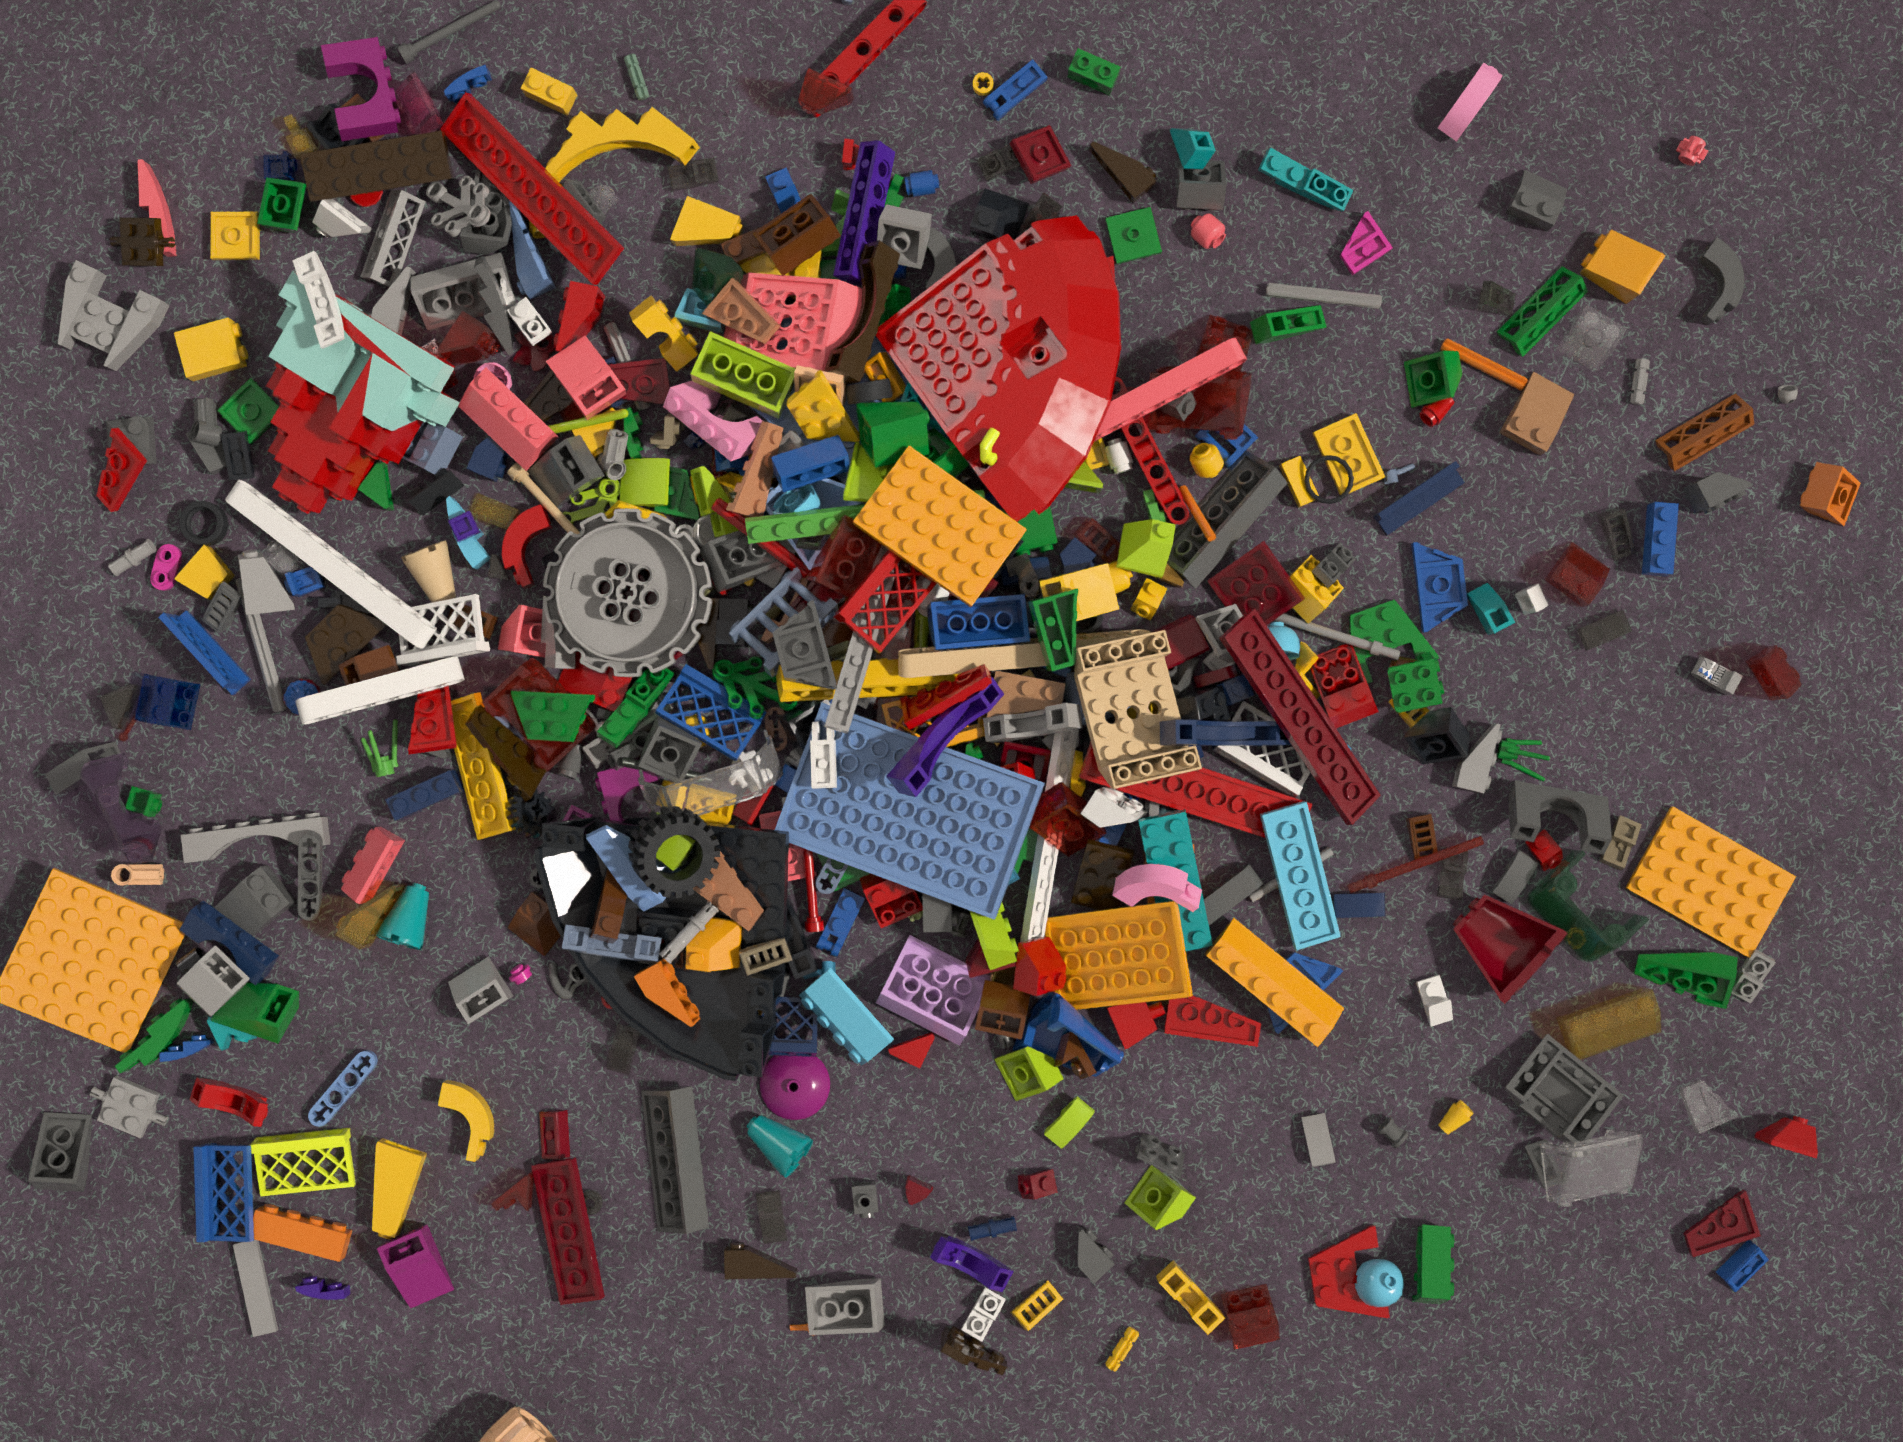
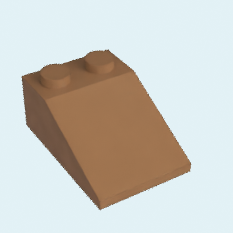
(1537, 414)

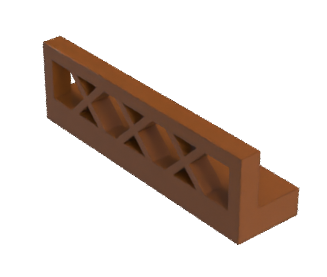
(1710, 434)

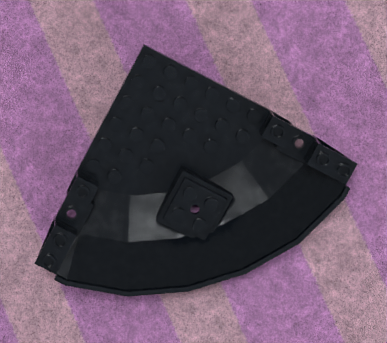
(731, 1032)

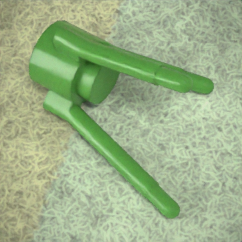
(382, 765)

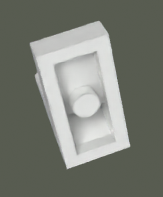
(1434, 999)

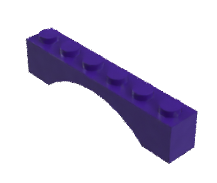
(916, 766)

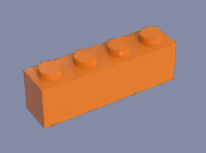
(301, 1233)

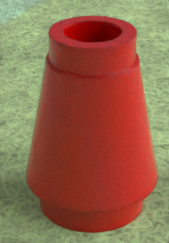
(1434, 412)

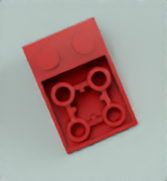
(580, 314)
(1343, 686)

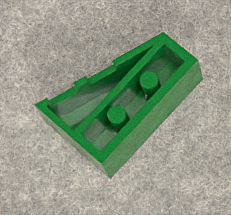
(1056, 627)
(1434, 1264)

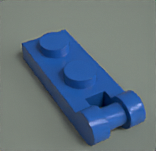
(1015, 89)
(841, 921)

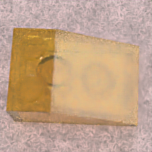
(362, 924)

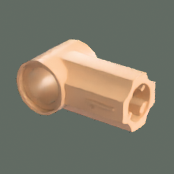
(139, 874)

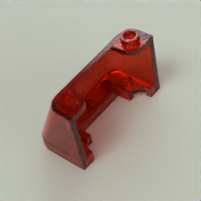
(1219, 406)
(534, 678)

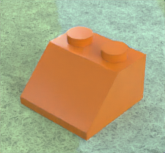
(1830, 493)

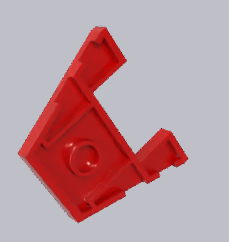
(1335, 1275)

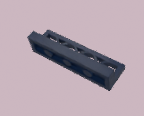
(1419, 499)

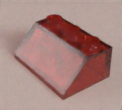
(468, 341)
(1061, 822)

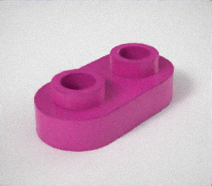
(167, 567)

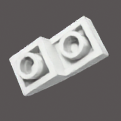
(983, 1314)

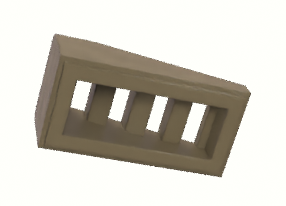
(759, 966)

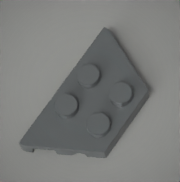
(804, 650)

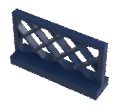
(794, 1047)

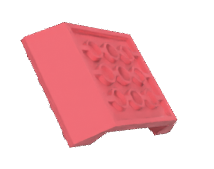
(820, 317)

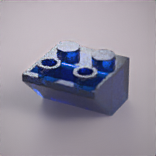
(167, 701)

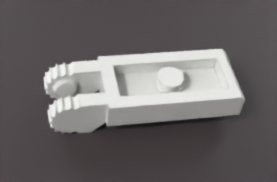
(823, 759)

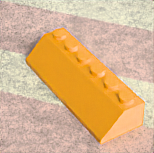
(1275, 982)

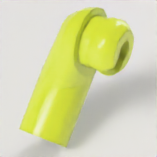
(986, 444)

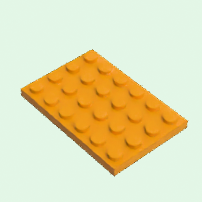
(939, 526)
(1710, 882)
(1122, 955)

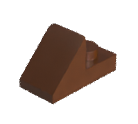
(1072, 1050)

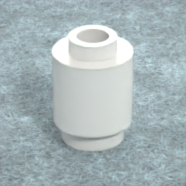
(1119, 456)

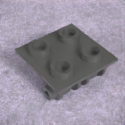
(1160, 1155)

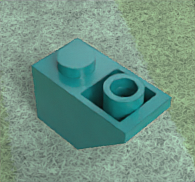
(1193, 147)
(1490, 609)

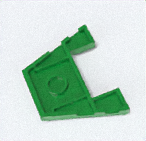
(1387, 625)

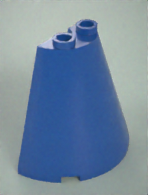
(1055, 1017)

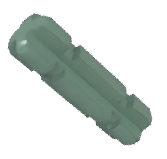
(636, 77)

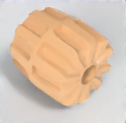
(518, 1426)

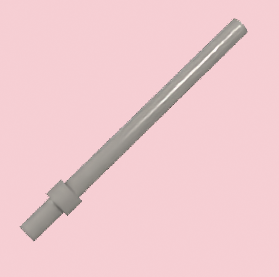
(1374, 647)

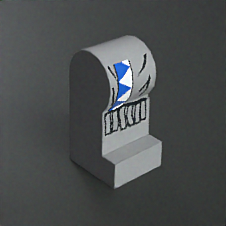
(1716, 676)

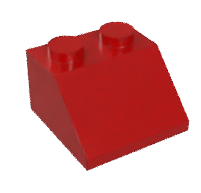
(1039, 967)

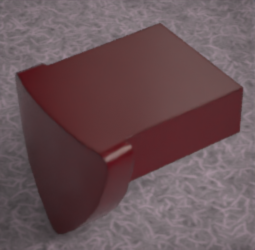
(917, 1189)

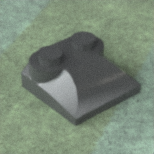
(140, 432)

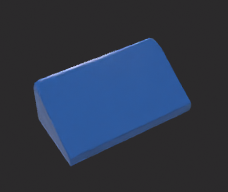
(1742, 1265)

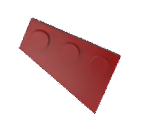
(121, 470)

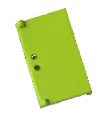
(863, 476)

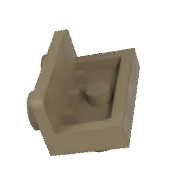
(671, 432)

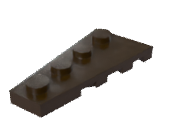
(507, 751)

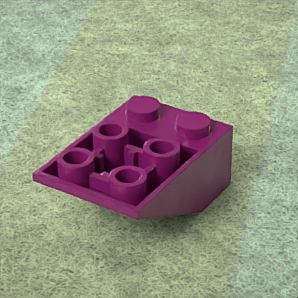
(416, 1266)

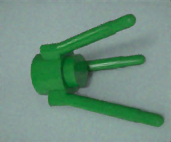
(1508, 750)

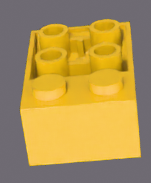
(1094, 587)

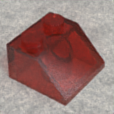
(1578, 575)
(1774, 673)

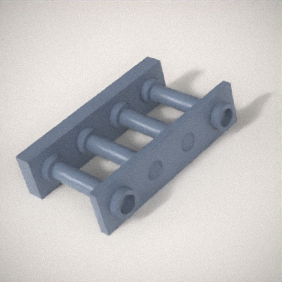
(790, 580)

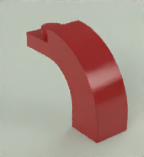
(517, 538)
(231, 1099)

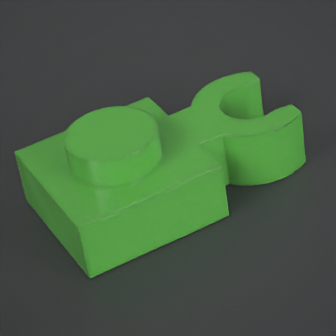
(1152, 507)

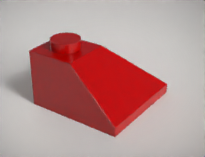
(1791, 1135)

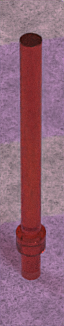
(1372, 880)

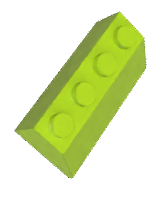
(743, 375)
(994, 939)

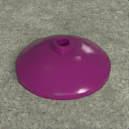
(812, 1083)

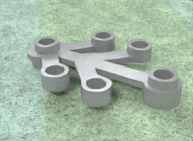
(476, 215)

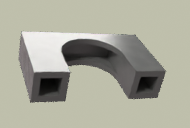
(1586, 810)

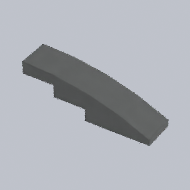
(496, 312)

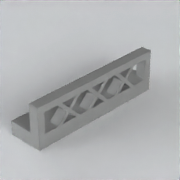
(385, 234)

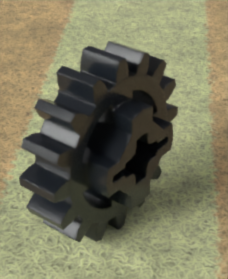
(530, 813)

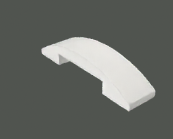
(321, 298)

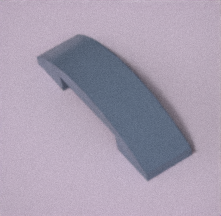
(625, 947)

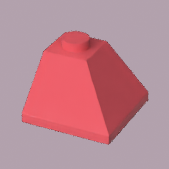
(523, 632)

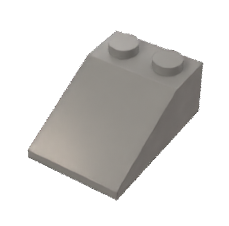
(845, 1307)

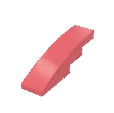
(153, 200)

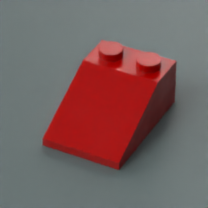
(606, 687)

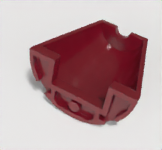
(1506, 943)

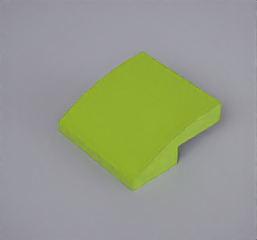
(645, 482)

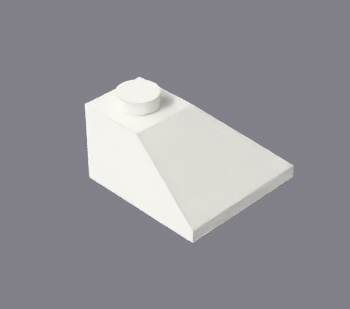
(337, 221)

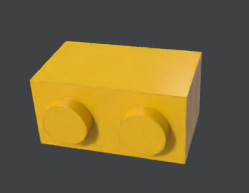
(549, 91)

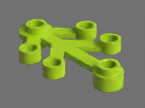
(604, 498)

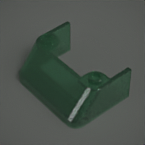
(1554, 906)

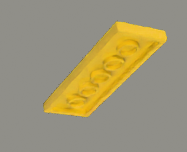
(479, 774)

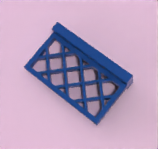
(206, 650)
(717, 695)
(208, 1192)

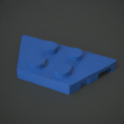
(1438, 584)
(1316, 971)

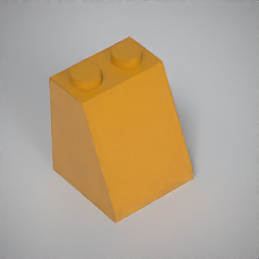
(1621, 265)

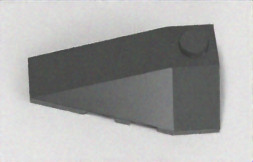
(498, 228)

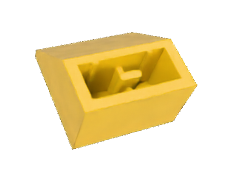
(1315, 592)

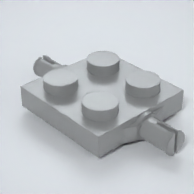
(128, 1106)

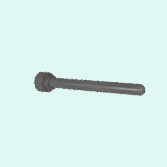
(410, 50)

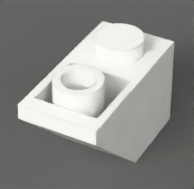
(529, 321)

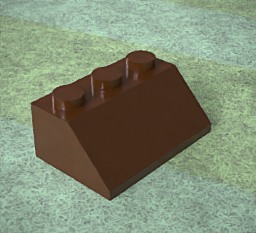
(797, 234)

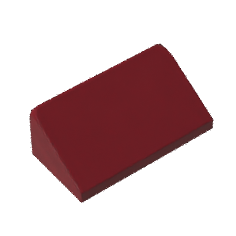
(554, 1134)

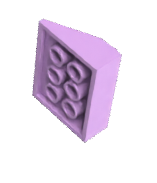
(933, 990)

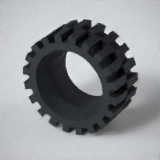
(657, 831)

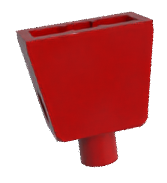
(1135, 1021)

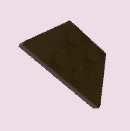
(340, 638)

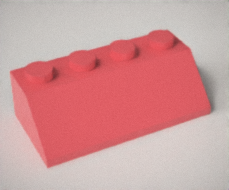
(506, 419)

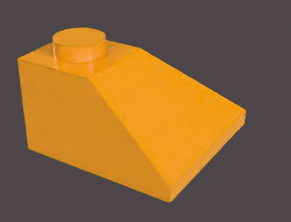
(715, 947)

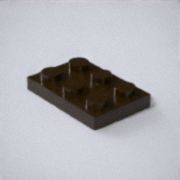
(1098, 874)

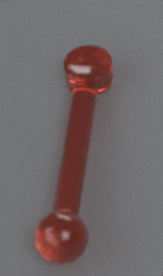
(124, 735)

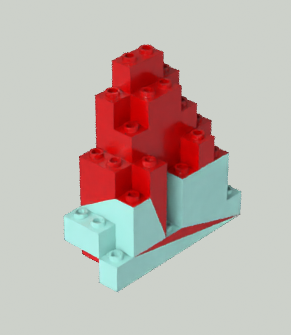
(346, 400)

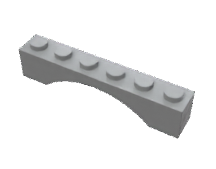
(208, 845)

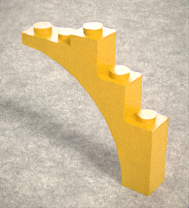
(619, 132)

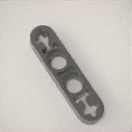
(313, 876)

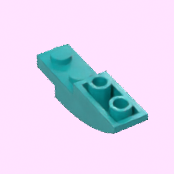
(1304, 181)

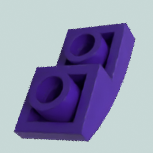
(317, 1289)

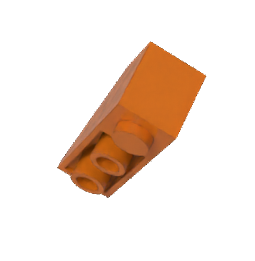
(665, 990)

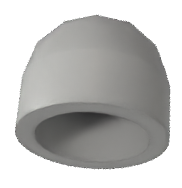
(1787, 393)

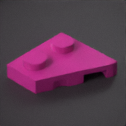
(1364, 245)

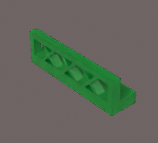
(1547, 312)

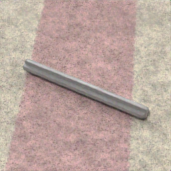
(264, 657)

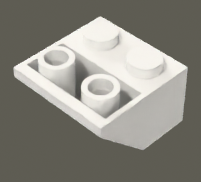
(1111, 808)

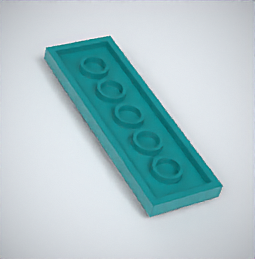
(1169, 843)

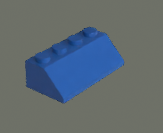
(984, 624)

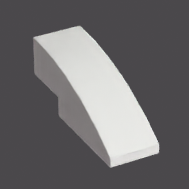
(1531, 599)

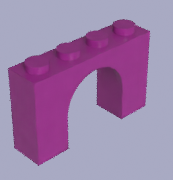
(366, 59)
(616, 785)

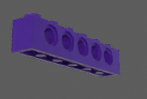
(864, 207)

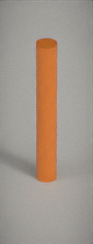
(1197, 514)

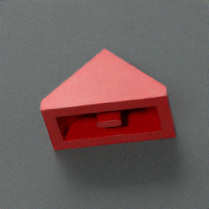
(913, 1050)

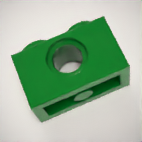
(1093, 71)

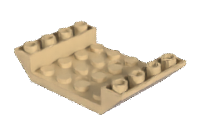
(1123, 676)

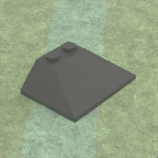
(1562, 1092)

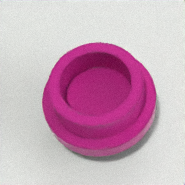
(520, 974)

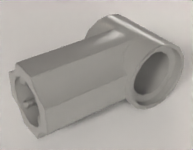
(613, 455)

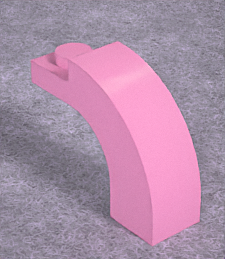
(1470, 101)
(1156, 881)

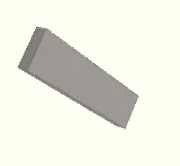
(255, 1287)

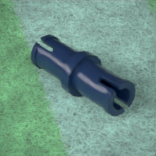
(992, 1228)

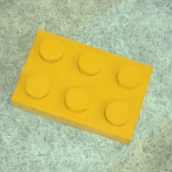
(1351, 444)

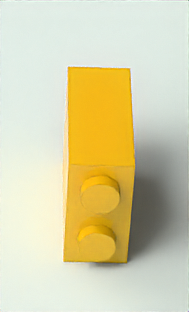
(211, 349)

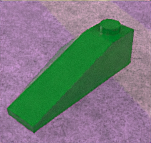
(1701, 974)

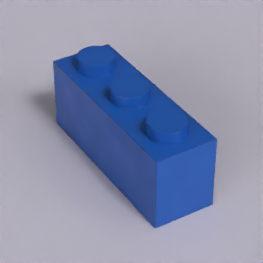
(810, 463)
(1660, 539)

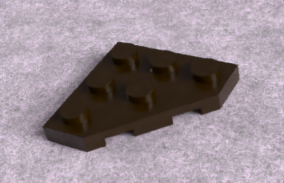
(966, 1350)

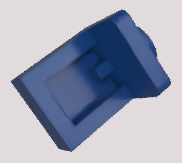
(303, 581)

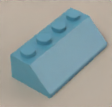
(845, 1017)

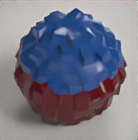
(299, 689)

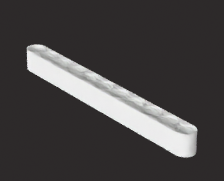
(331, 564)

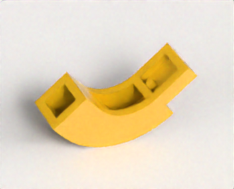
(475, 1109)

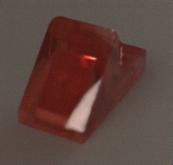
(521, 1190)

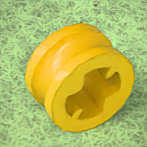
(983, 91)

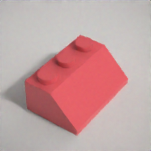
(371, 864)

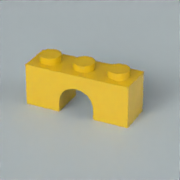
(651, 318)
(1191, 1297)

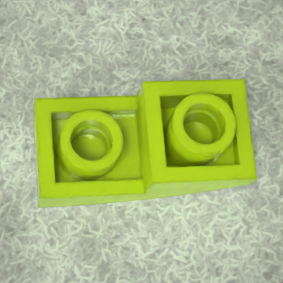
(1069, 1123)

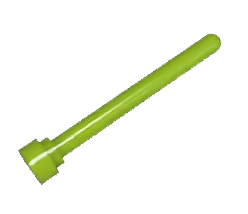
(582, 422)

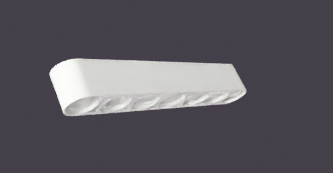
(379, 690)

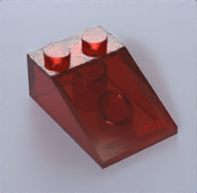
(844, 559)

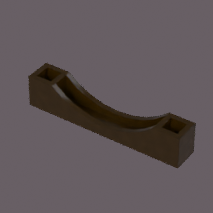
(877, 270)

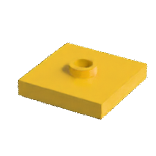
(235, 236)

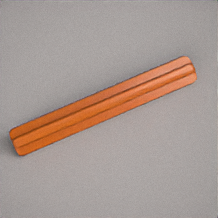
(1486, 365)

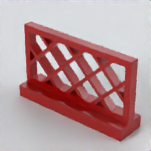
(867, 589)

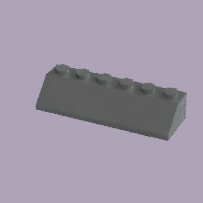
(1229, 511)
(675, 1159)

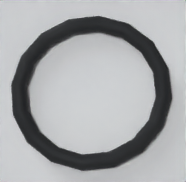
(1333, 500)

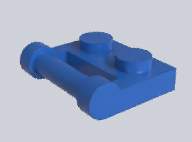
(1240, 444)

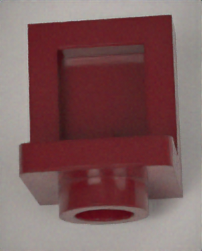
(1037, 1184)

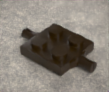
(142, 241)

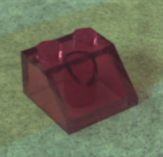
(418, 105)

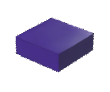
(464, 526)

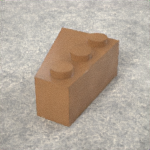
(1025, 694)

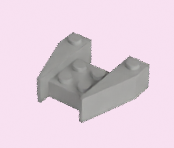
(102, 322)

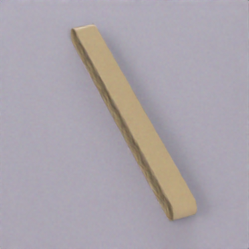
(932, 662)

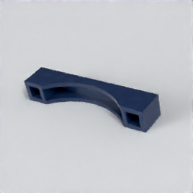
(1221, 733)

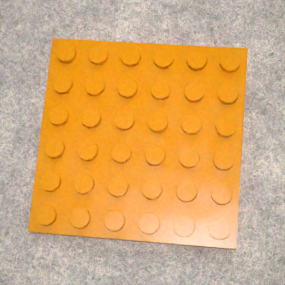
(90, 961)

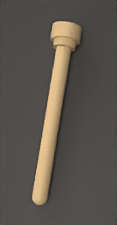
(518, 474)

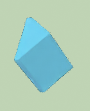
(690, 313)

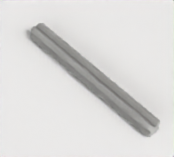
(1323, 295)

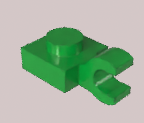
(893, 197)

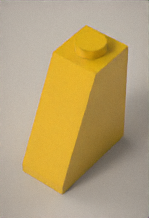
(704, 225)

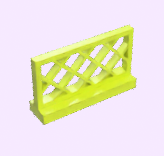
(303, 1142)

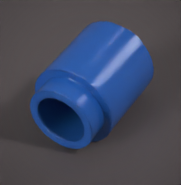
(921, 183)

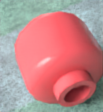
(1208, 231)

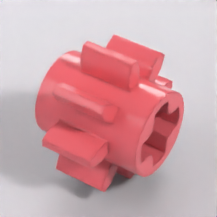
(1692, 150)

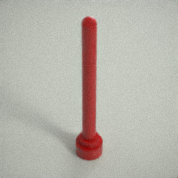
(814, 922)

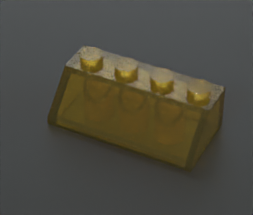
(1611, 1023)

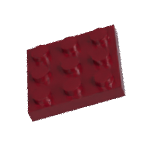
(1257, 583)

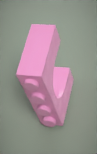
(691, 404)

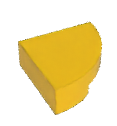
(1306, 658)

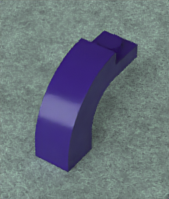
(972, 1261)

